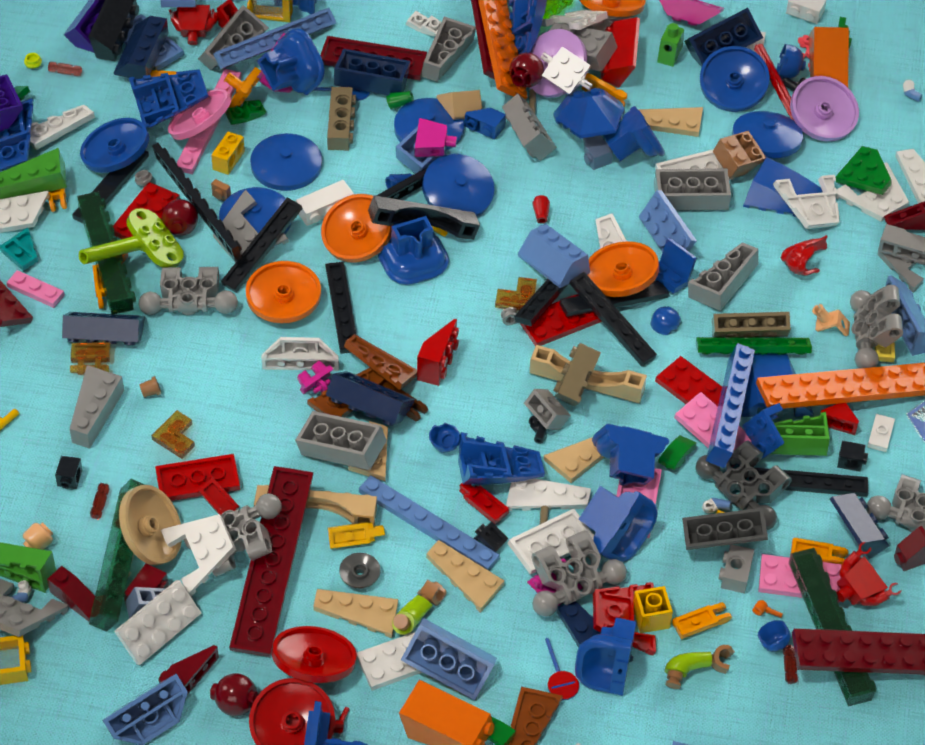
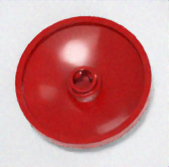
(314, 654)
(282, 712)

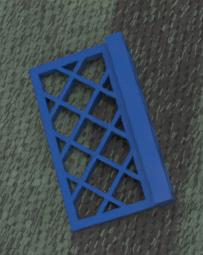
(317, 726)

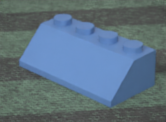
(553, 255)
(912, 318)
(449, 659)

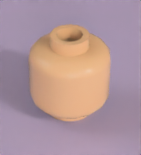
(38, 536)

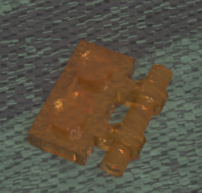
(89, 352)

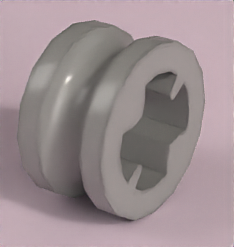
(508, 315)

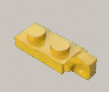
(353, 534)

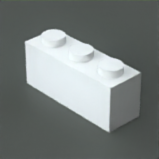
(319, 202)

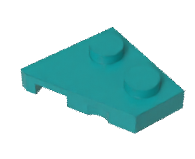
(20, 250)

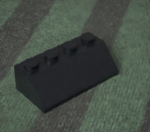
(112, 28)

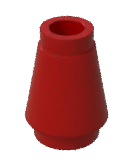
(541, 208)

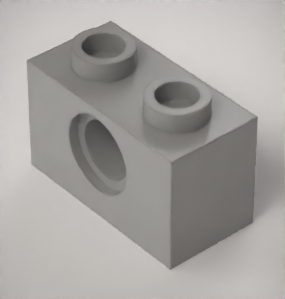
(547, 409)
(739, 558)

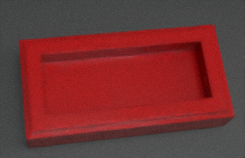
(217, 497)

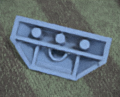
(148, 713)

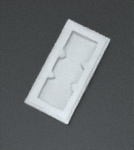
(881, 433)

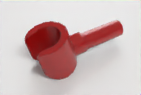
(339, 724)

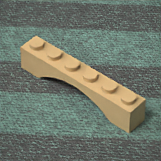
(624, 384)
(350, 506)

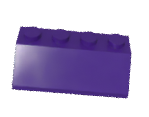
(81, 27)
(9, 103)

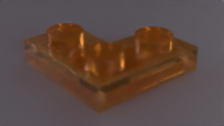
(517, 299)
(171, 434)

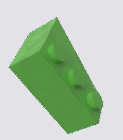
(804, 436)
(27, 564)

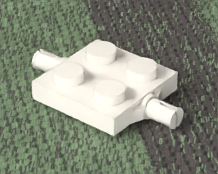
(566, 71)

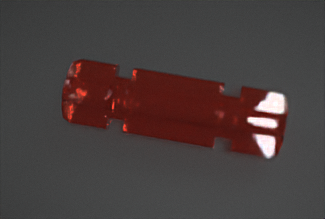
(65, 68)
(99, 501)
(790, 664)

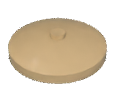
(142, 517)

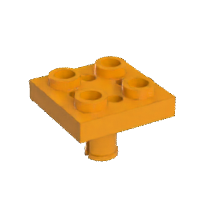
(243, 88)

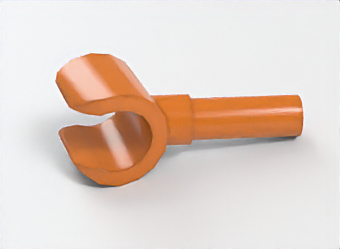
(762, 606)

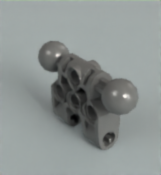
(733, 479)

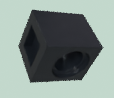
(852, 456)
(68, 472)

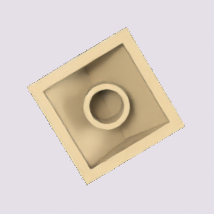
(460, 102)

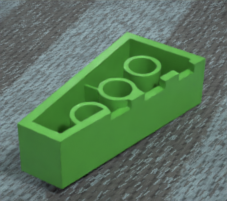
(34, 176)

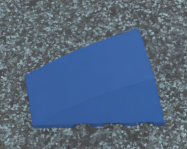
(527, 20)
(167, 95)
(16, 139)
(765, 196)
(767, 366)
(496, 464)

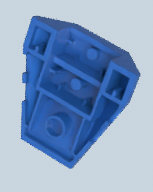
(590, 113)

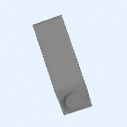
(902, 244)

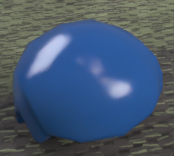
(665, 320)
(444, 437)
(774, 635)

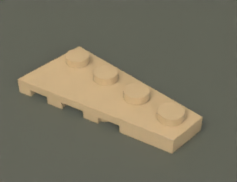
(674, 120)

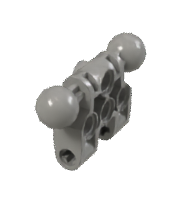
(188, 293)
(875, 323)
(907, 504)
(247, 531)
(579, 546)

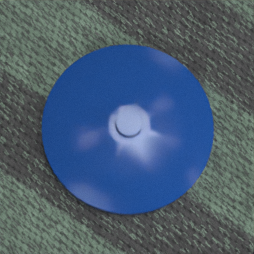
(734, 78)
(429, 109)
(773, 132)
(114, 145)
(286, 162)
(458, 184)
(267, 204)

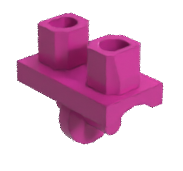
(308, 382)

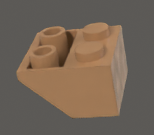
(738, 154)

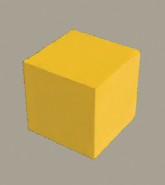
(652, 609)

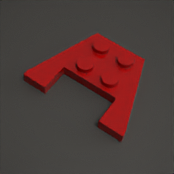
(619, 603)

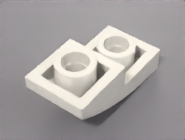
(423, 24)

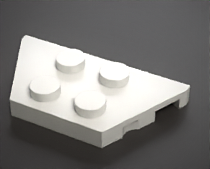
(21, 211)

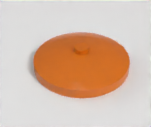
(616, 8)
(350, 232)
(623, 268)
(283, 292)

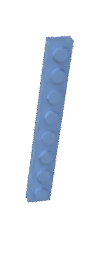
(267, 40)
(429, 523)

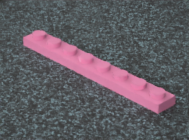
(197, 144)

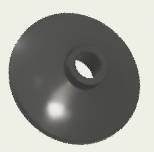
(356, 564)

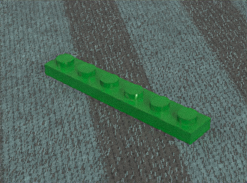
(762, 346)

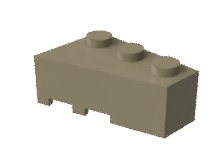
(576, 374)

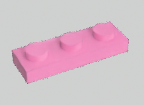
(35, 289)

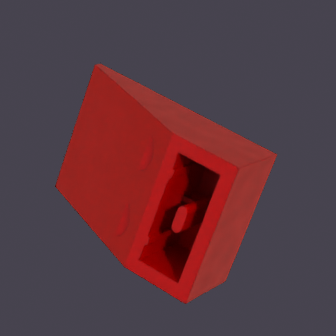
(437, 354)

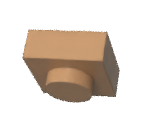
(220, 190)

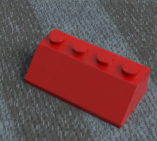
(625, 56)

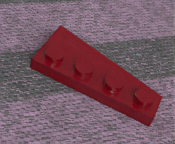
(11, 310)

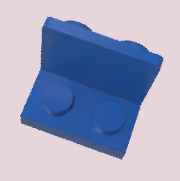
(675, 266)
(763, 431)

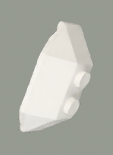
(298, 354)

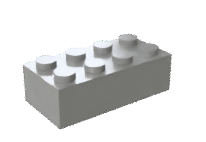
(598, 44)
(695, 188)
(341, 440)

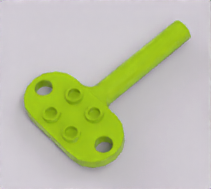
(148, 236)

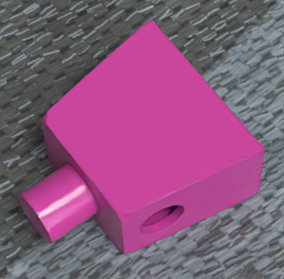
(432, 139)

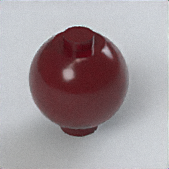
(526, 70)
(180, 217)
(234, 694)

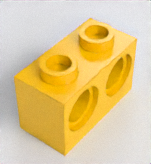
(228, 153)

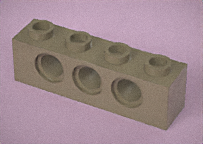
(340, 118)
(751, 324)

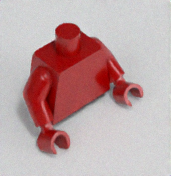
(193, 21)
(861, 582)

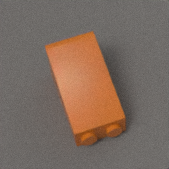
(829, 53)
(443, 719)

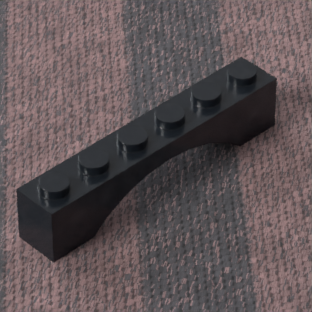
(392, 211)

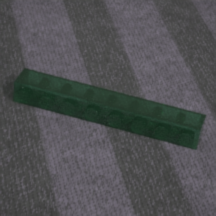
(110, 270)
(113, 573)
(827, 615)

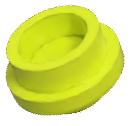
(32, 60)

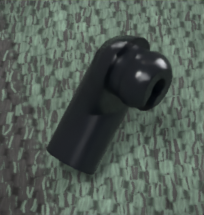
(791, 84)
(539, 429)

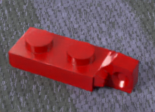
(484, 502)

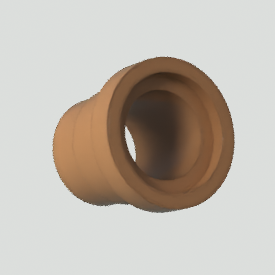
(150, 387)

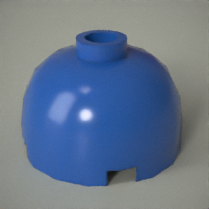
(790, 62)

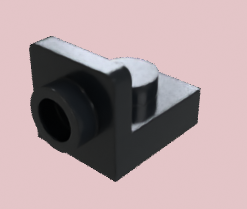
(490, 536)

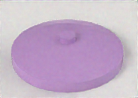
(551, 43)
(824, 108)

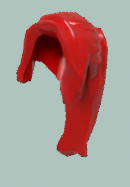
(798, 255)

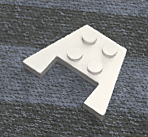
(577, 19)
(876, 204)
(812, 209)
(209, 544)

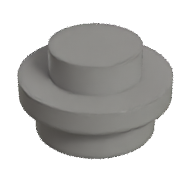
(143, 177)

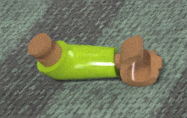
(414, 610)
(683, 663)

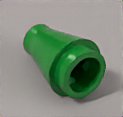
(399, 99)

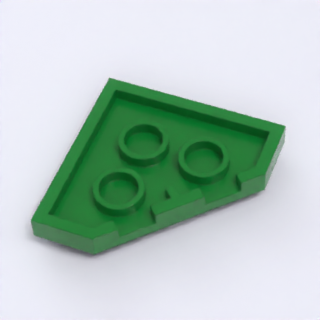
(865, 172)

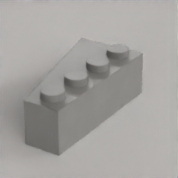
(239, 28)
(448, 45)
(528, 127)
(726, 276)
(94, 404)

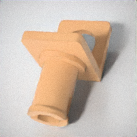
(828, 320)

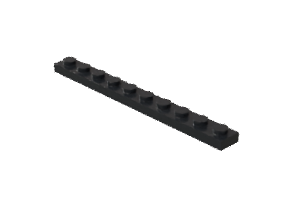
(201, 205)

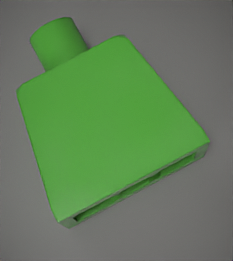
(674, 37)

